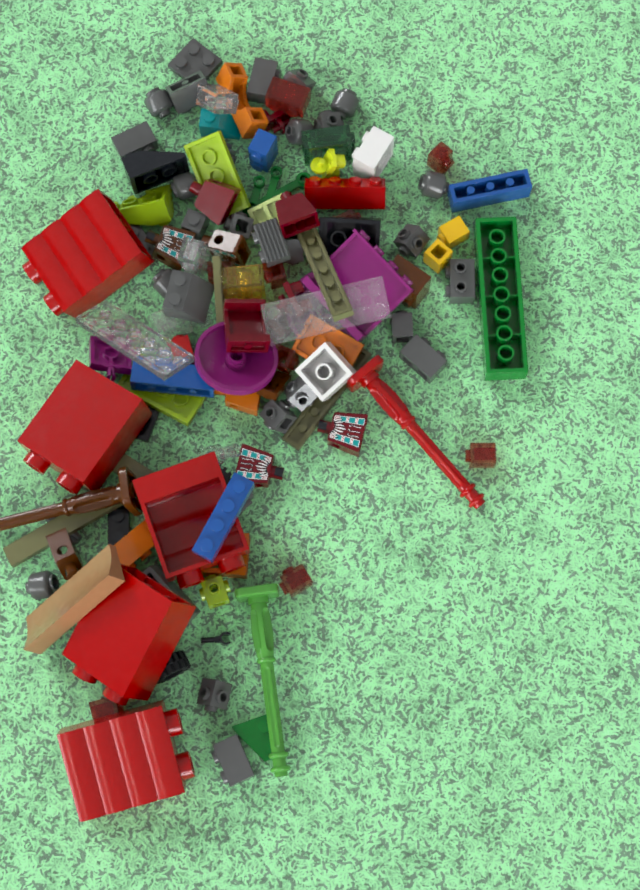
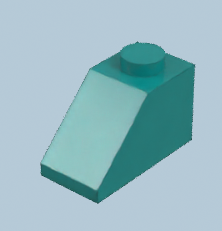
(211, 123)

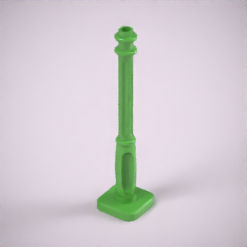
(263, 640)

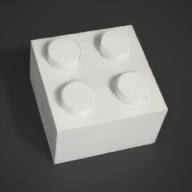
(373, 153)
(325, 371)

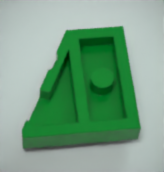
(256, 736)

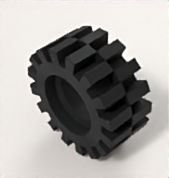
(176, 665)

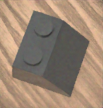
(188, 297)

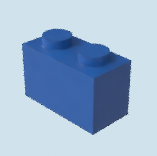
(263, 150)

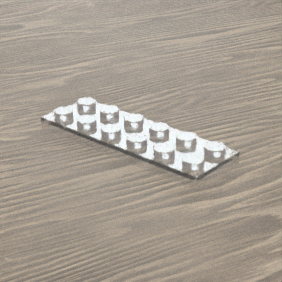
(309, 315)
(135, 339)

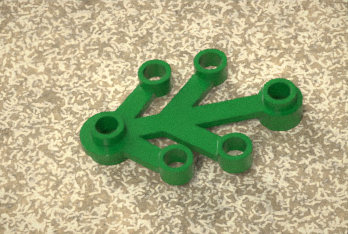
(272, 192)

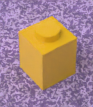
(453, 232)
(437, 256)

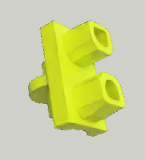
(329, 164)

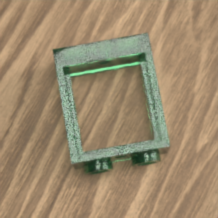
(318, 141)

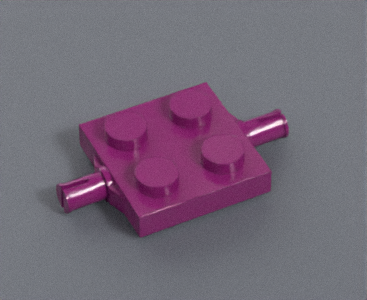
(106, 358)

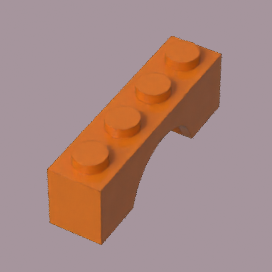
(246, 118)

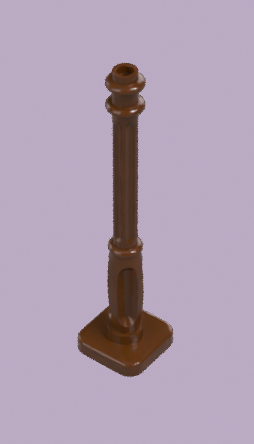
(83, 503)

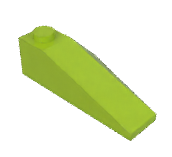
(150, 209)

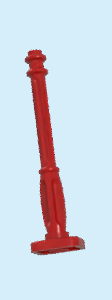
(395, 408)

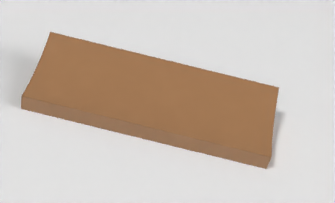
(74, 600)

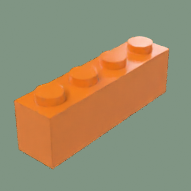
(135, 545)

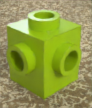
(217, 598)

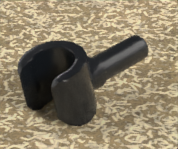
(217, 639)

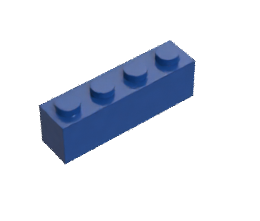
(489, 190)
(183, 382)
(223, 517)

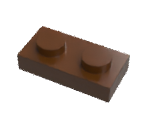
(276, 386)

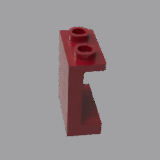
(245, 326)

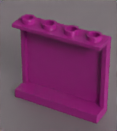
(360, 261)

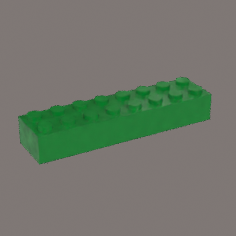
(500, 299)

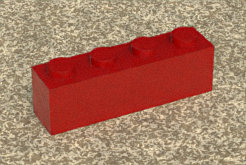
(346, 192)

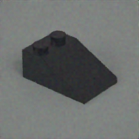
(153, 168)
(337, 230)

